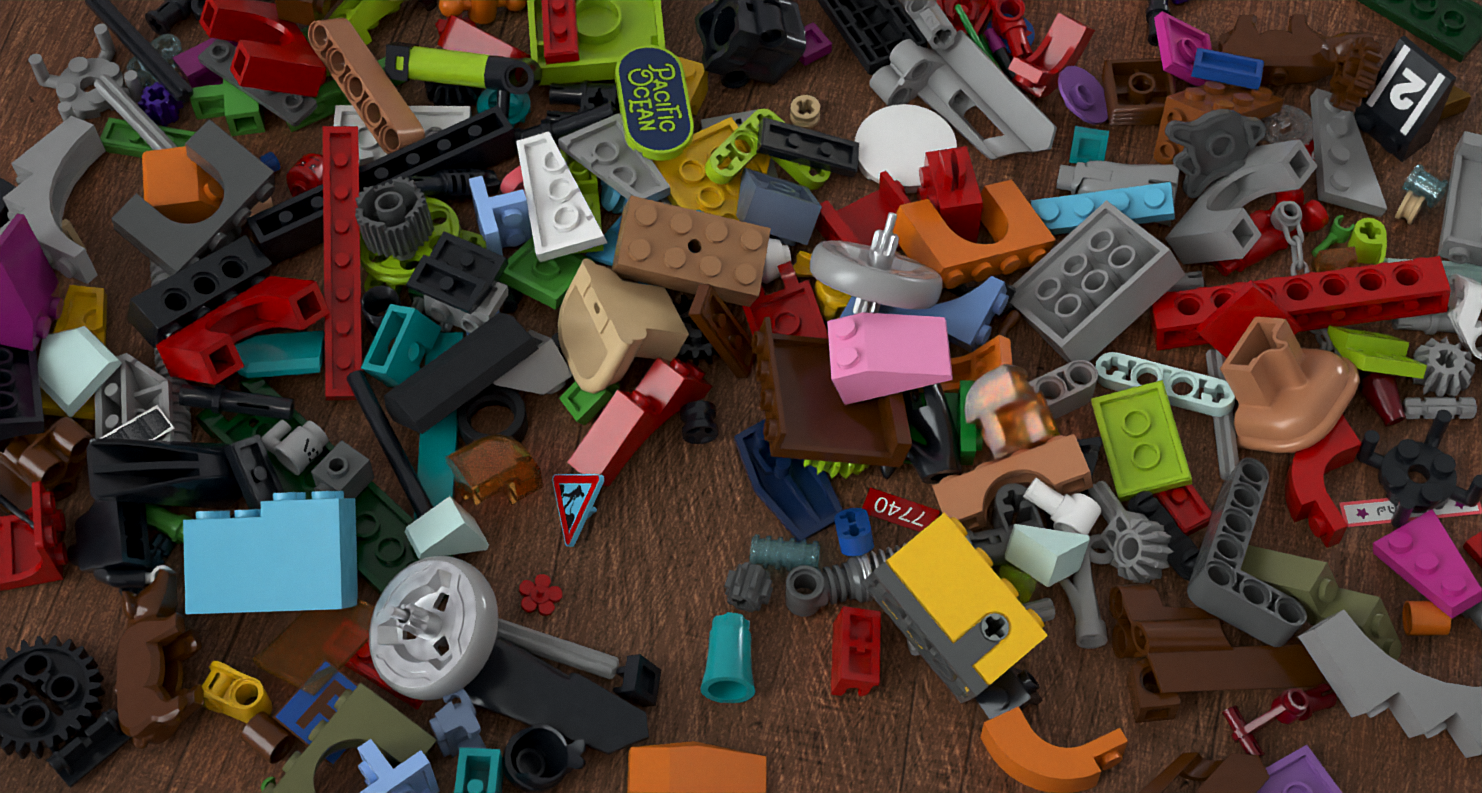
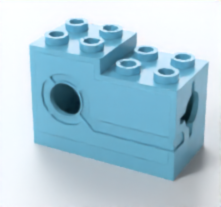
(273, 557)

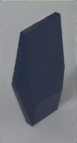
(792, 493)

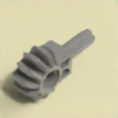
(1137, 543)

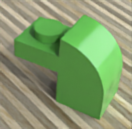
(241, 111)

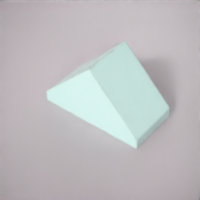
(445, 531)
(1046, 552)

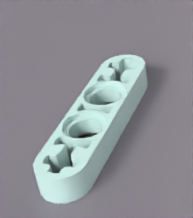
(1170, 377)

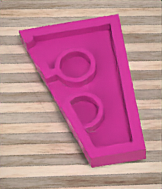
(1430, 563)

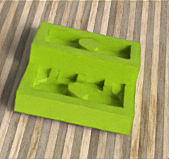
(1375, 352)

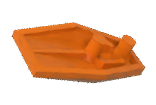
(694, 769)

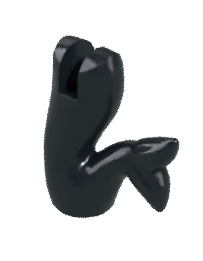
(937, 427)

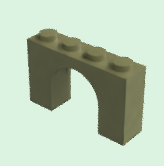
(358, 718)

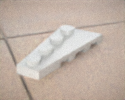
(430, 117)
(555, 204)

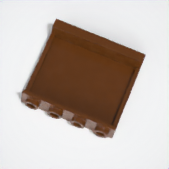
(808, 414)

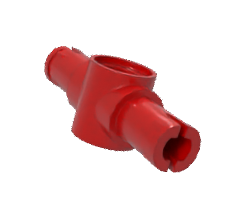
(1011, 28)

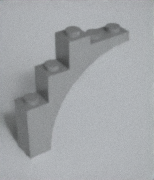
(44, 184)
(1373, 681)

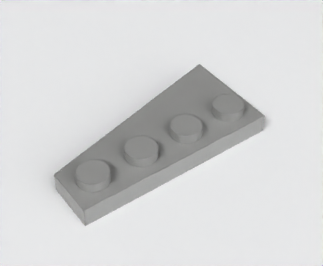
(1343, 164)

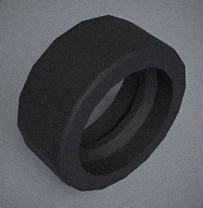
(493, 396)

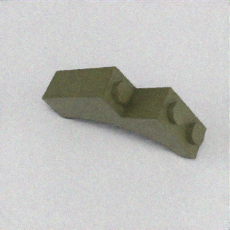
(1317, 591)

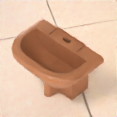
(1285, 391)

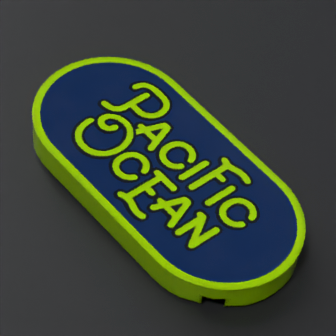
(654, 102)

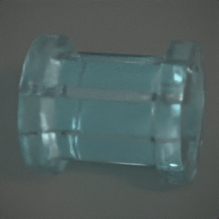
(1426, 185)

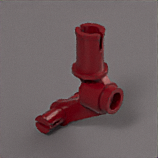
(1287, 708)

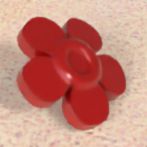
(539, 595)

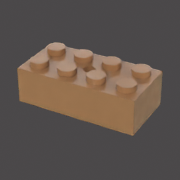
(656, 252)

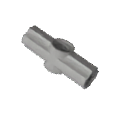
(931, 22)

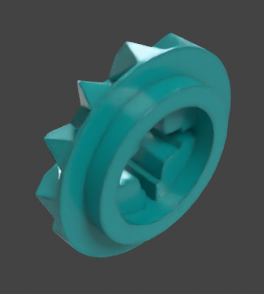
(518, 105)

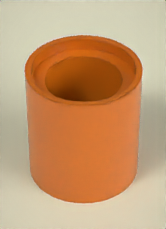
(1424, 619)

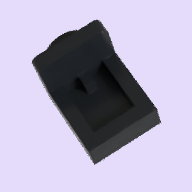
(1008, 692)

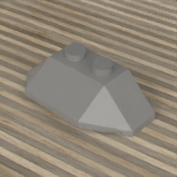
(130, 393)

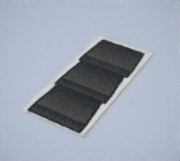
(146, 426)

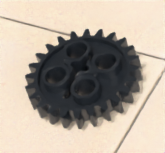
(65, 670)

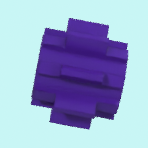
(160, 105)

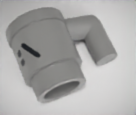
(298, 448)

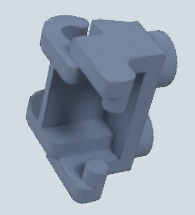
(456, 725)

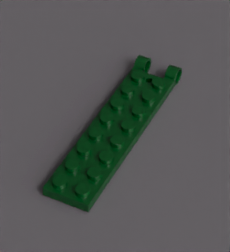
(380, 522)

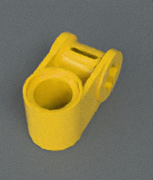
(229, 689)

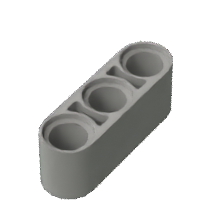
(1061, 386)

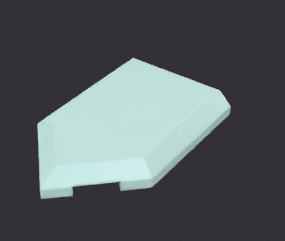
(74, 367)

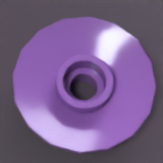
(1083, 95)

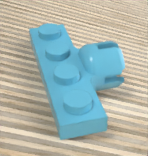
(1139, 203)

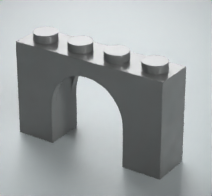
(179, 245)

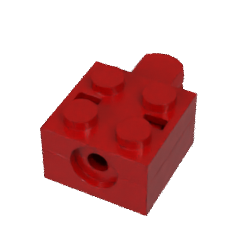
(953, 190)

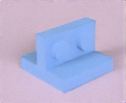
(500, 218)
(411, 776)

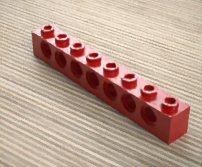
(1314, 299)

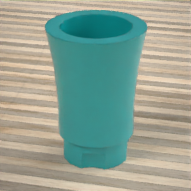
(729, 661)

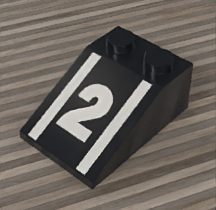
(1406, 100)

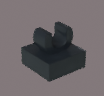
(639, 681)

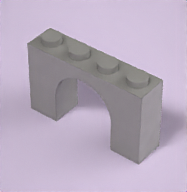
(1217, 224)

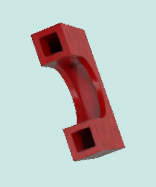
(269, 50)
(207, 348)

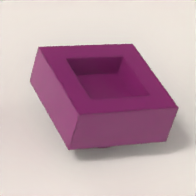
(816, 44)

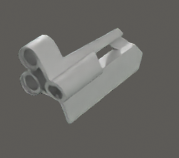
(955, 82)

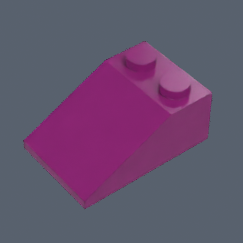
(26, 288)

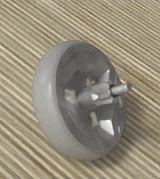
(876, 273)
(465, 627)

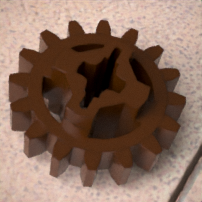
(1355, 74)

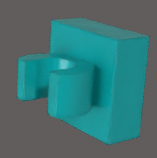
(1088, 145)

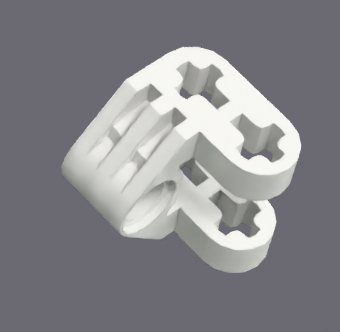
(1464, 310)

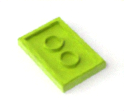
(1141, 440)

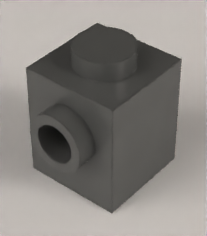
(343, 471)

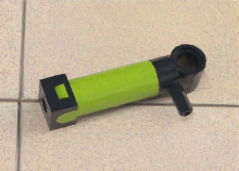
(461, 68)

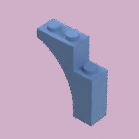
(965, 316)

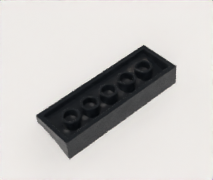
(19, 393)

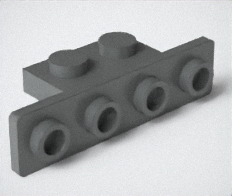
(287, 106)

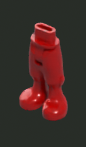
(1272, 240)

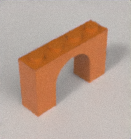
(1010, 219)

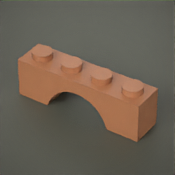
(1055, 463)

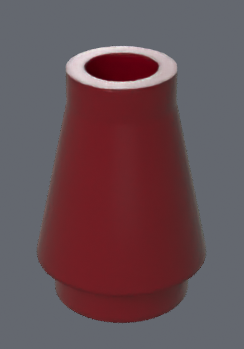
(1384, 397)

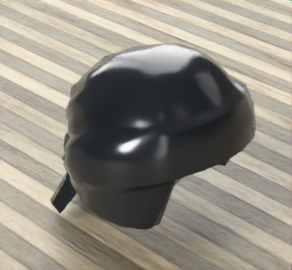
(540, 758)

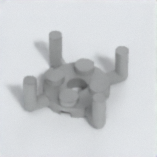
(83, 73)

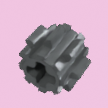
(748, 587)

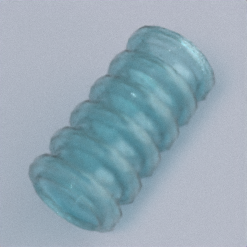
(783, 553)

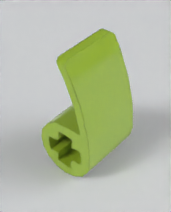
(1369, 241)

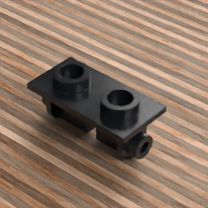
(87, 752)

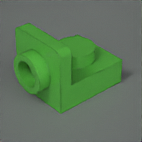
(585, 405)

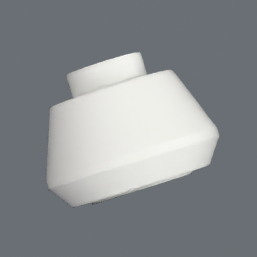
(775, 256)

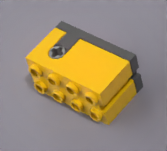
(945, 600)

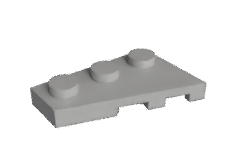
(608, 156)

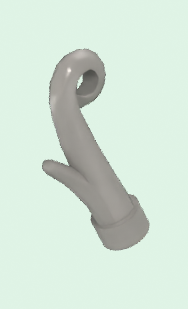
(1089, 627)

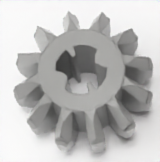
(1447, 367)

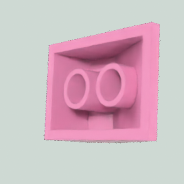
(887, 354)

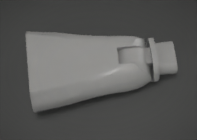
(1108, 175)

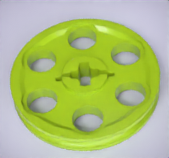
(391, 269)

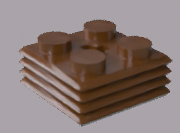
(1136, 90)

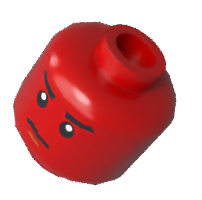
(305, 174)

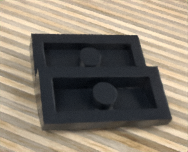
(458, 273)

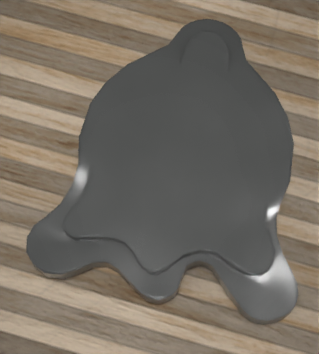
(1213, 146)

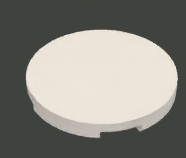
(898, 140)

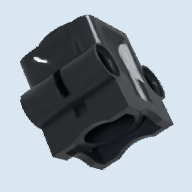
(750, 39)

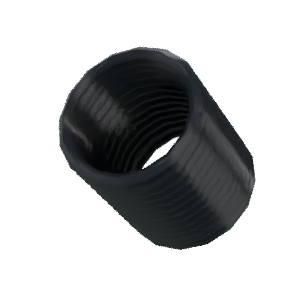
(375, 301)

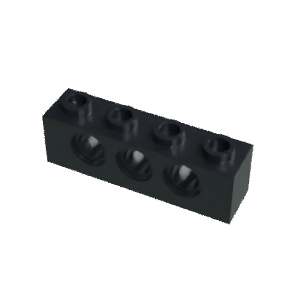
(151, 309)

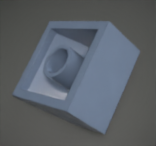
(779, 205)

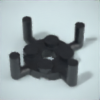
(1421, 458)

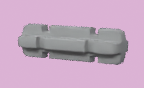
(1414, 407)

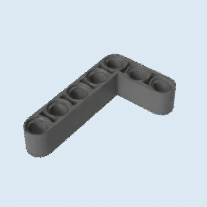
(1217, 580)

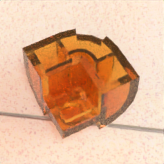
(1009, 411)
(494, 466)

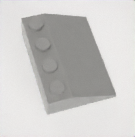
(1095, 283)

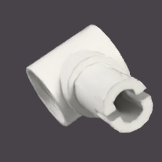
(1070, 513)

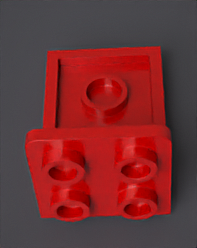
(29, 554)

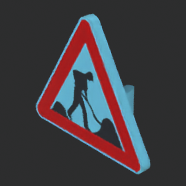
(575, 501)

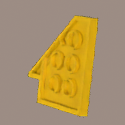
(688, 179)

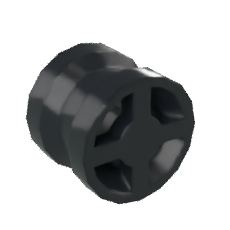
(699, 422)

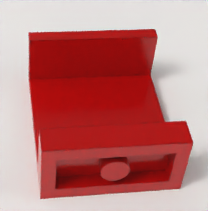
(863, 217)

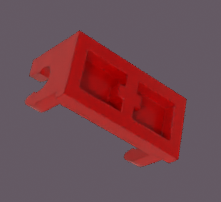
(855, 650)

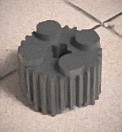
(394, 218)

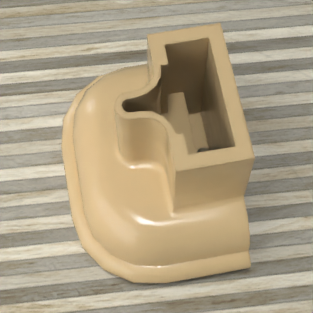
(611, 323)

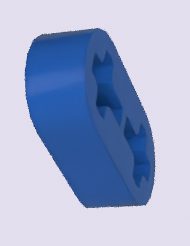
(854, 532)

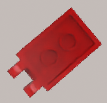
(790, 309)

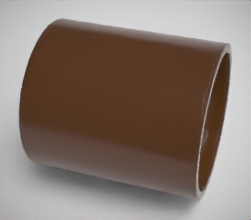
(267, 737)

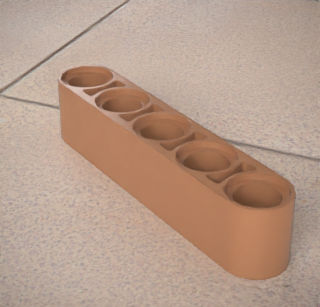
(365, 84)

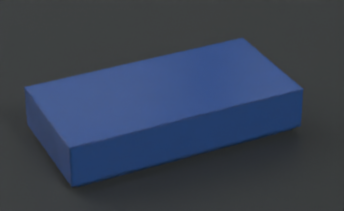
(1227, 68)

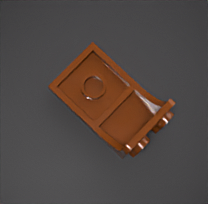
(1212, 95)

